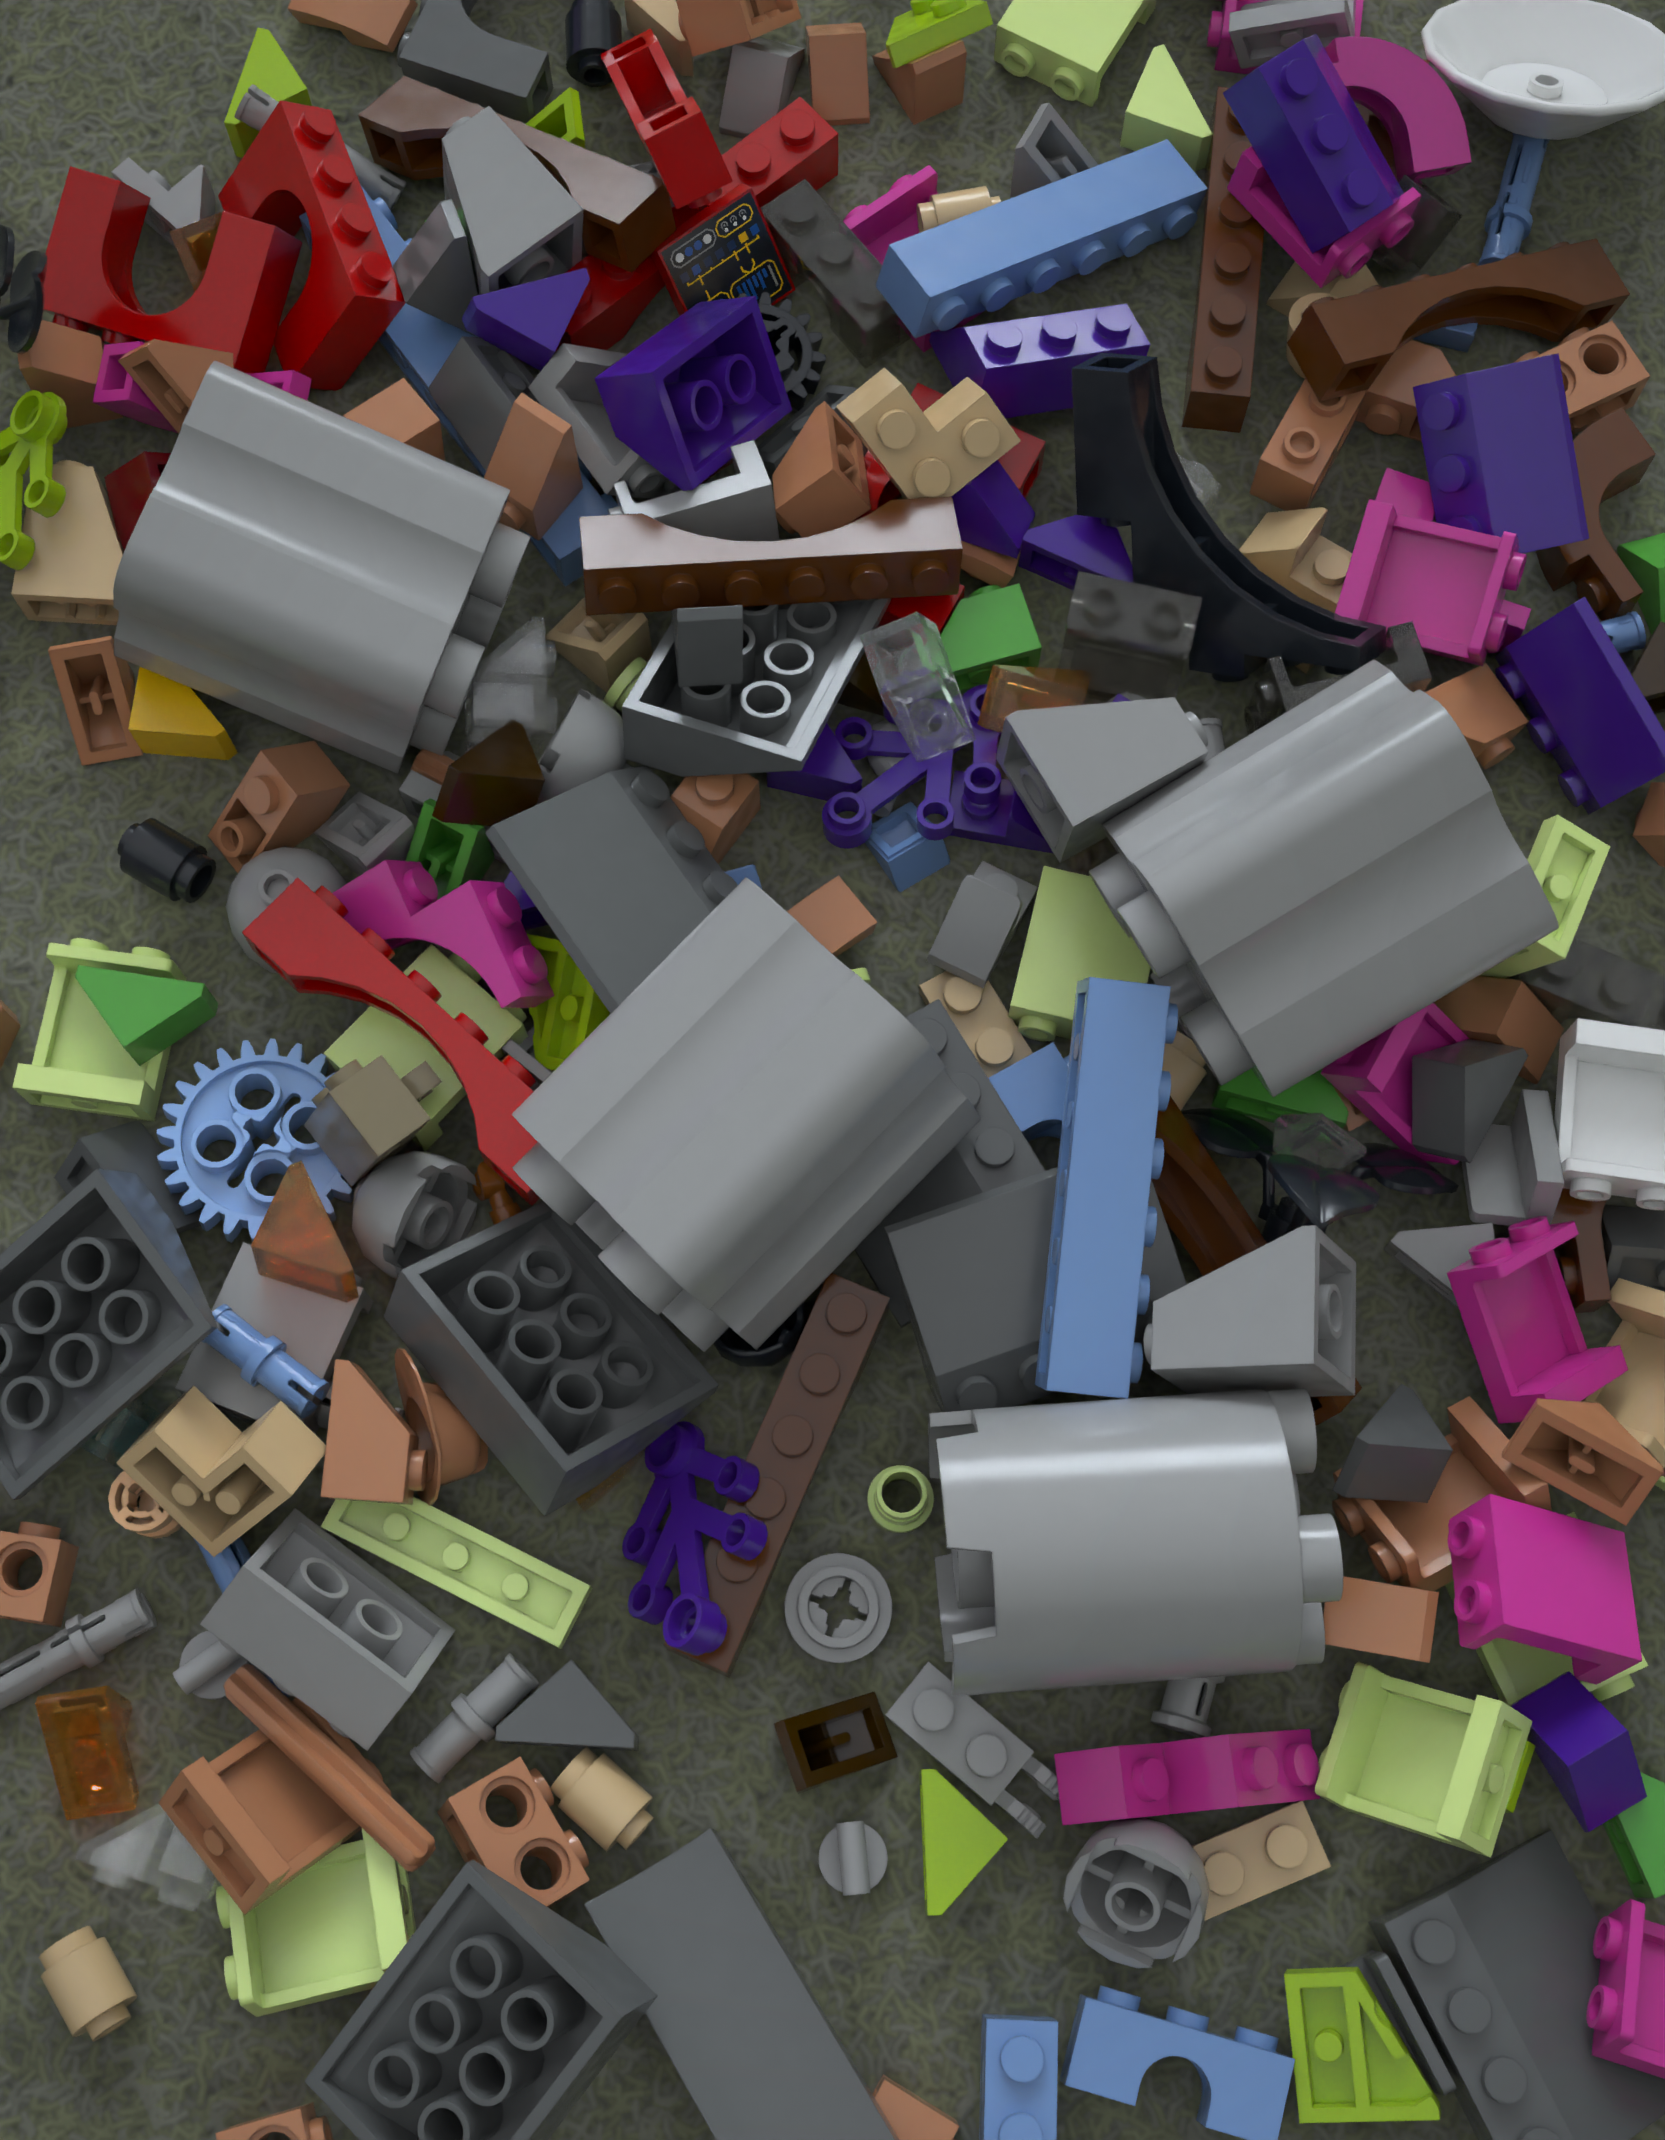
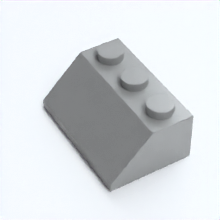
(328, 1628)

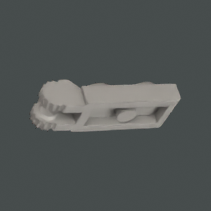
(970, 1744)

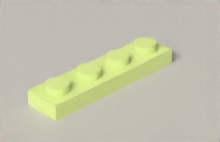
(465, 1563)

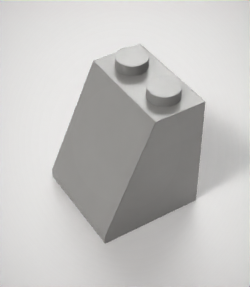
(509, 205)
(1095, 762)
(1262, 1322)

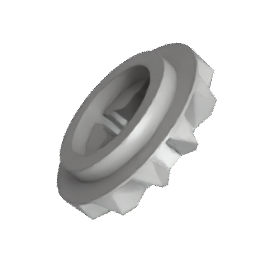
(868, 1595)

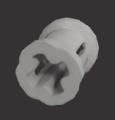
(1187, 1706)

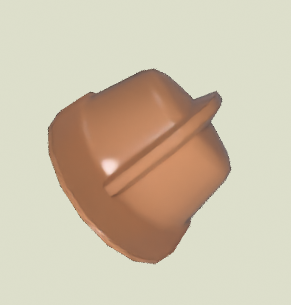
(442, 1430)

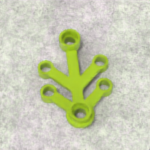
(34, 428)

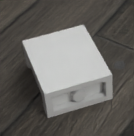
(1612, 1112)

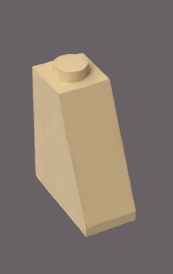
(73, 554)

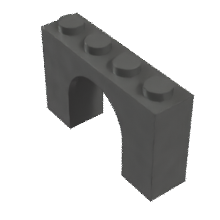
(473, 64)

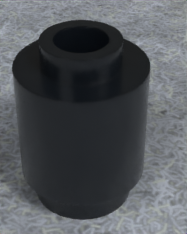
(590, 31)
(166, 860)

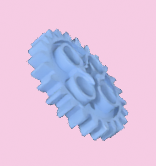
(214, 1113)

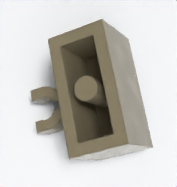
(369, 1114)

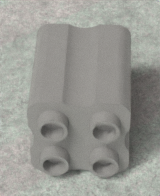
(315, 572)
(1321, 880)
(740, 1123)

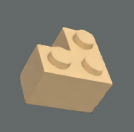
(932, 449)
(213, 1473)

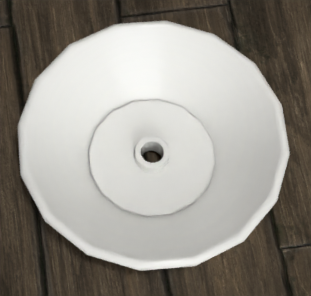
(1548, 63)

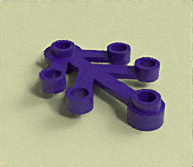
(856, 830)
(675, 1458)

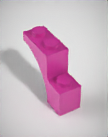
(473, 921)
(1186, 1776)

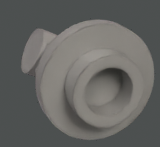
(206, 1667)
(853, 1858)

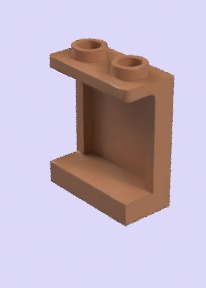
(1412, 1537)
(260, 1815)

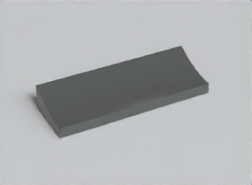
(734, 2003)

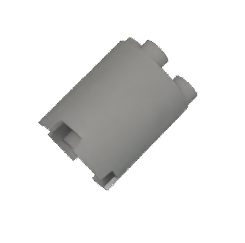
(1130, 1541)

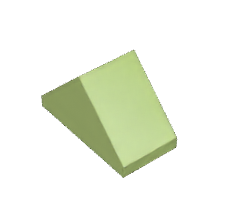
(1166, 110)

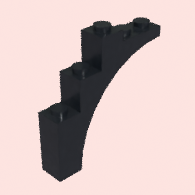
(1135, 479)

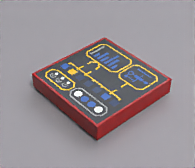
(723, 254)

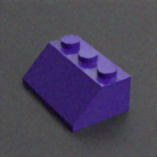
(1313, 143)
(1031, 359)
(696, 390)
(1504, 453)
(1584, 707)

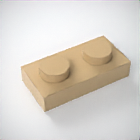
(980, 1020)
(1260, 1857)

